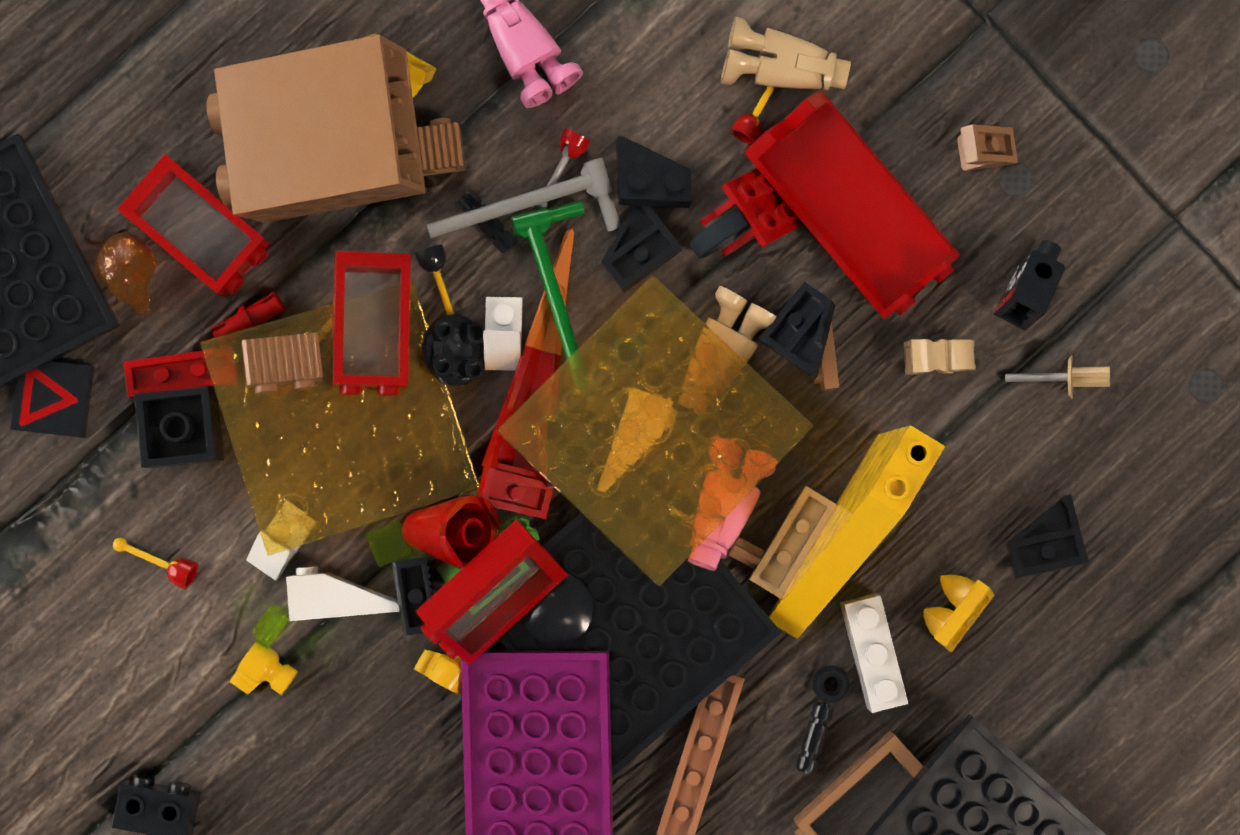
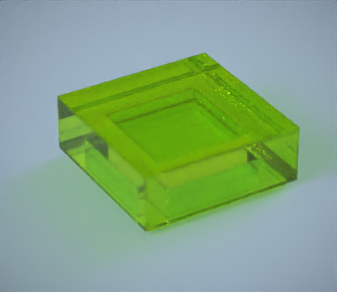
(388, 543)
(270, 625)

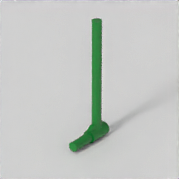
(532, 226)

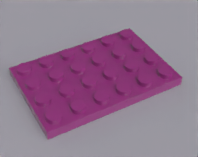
(537, 743)

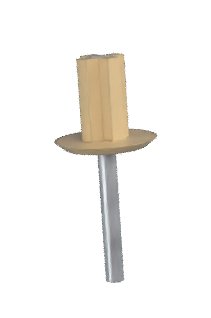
(1076, 377)

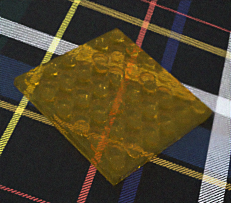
(655, 430)
(335, 459)

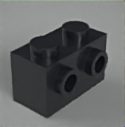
(155, 807)

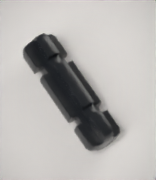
(492, 228)
(814, 737)

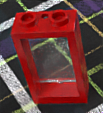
(195, 227)
(370, 322)
(490, 594)

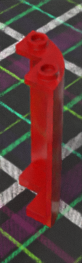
(853, 205)

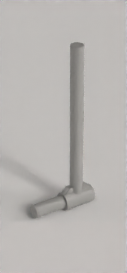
(592, 178)

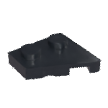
(650, 178)
(639, 248)
(802, 329)
(1048, 542)

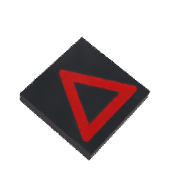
(54, 400)

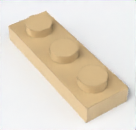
(793, 542)

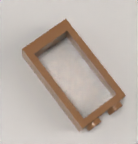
(861, 792)

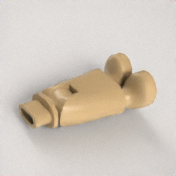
(782, 60)
(754, 320)

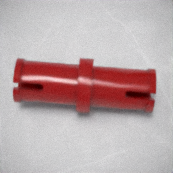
(251, 316)

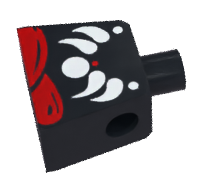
(1031, 286)

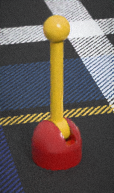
(748, 127)
(179, 572)

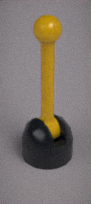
(432, 260)

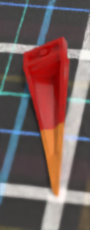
(507, 476)

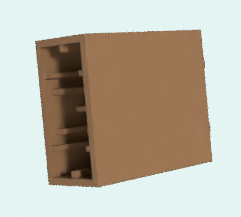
(316, 130)

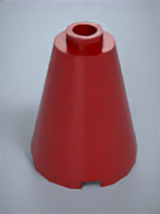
(453, 529)

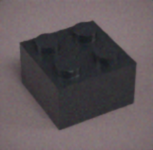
(179, 427)

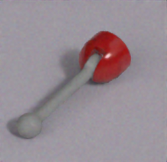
(571, 146)

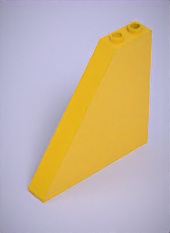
(863, 518)

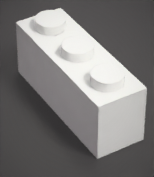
(874, 652)

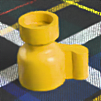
(261, 666)
(441, 670)

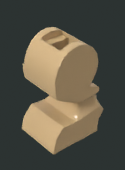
(943, 356)

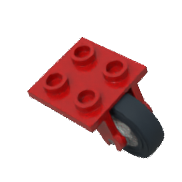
(757, 207)

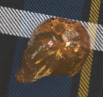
(127, 269)

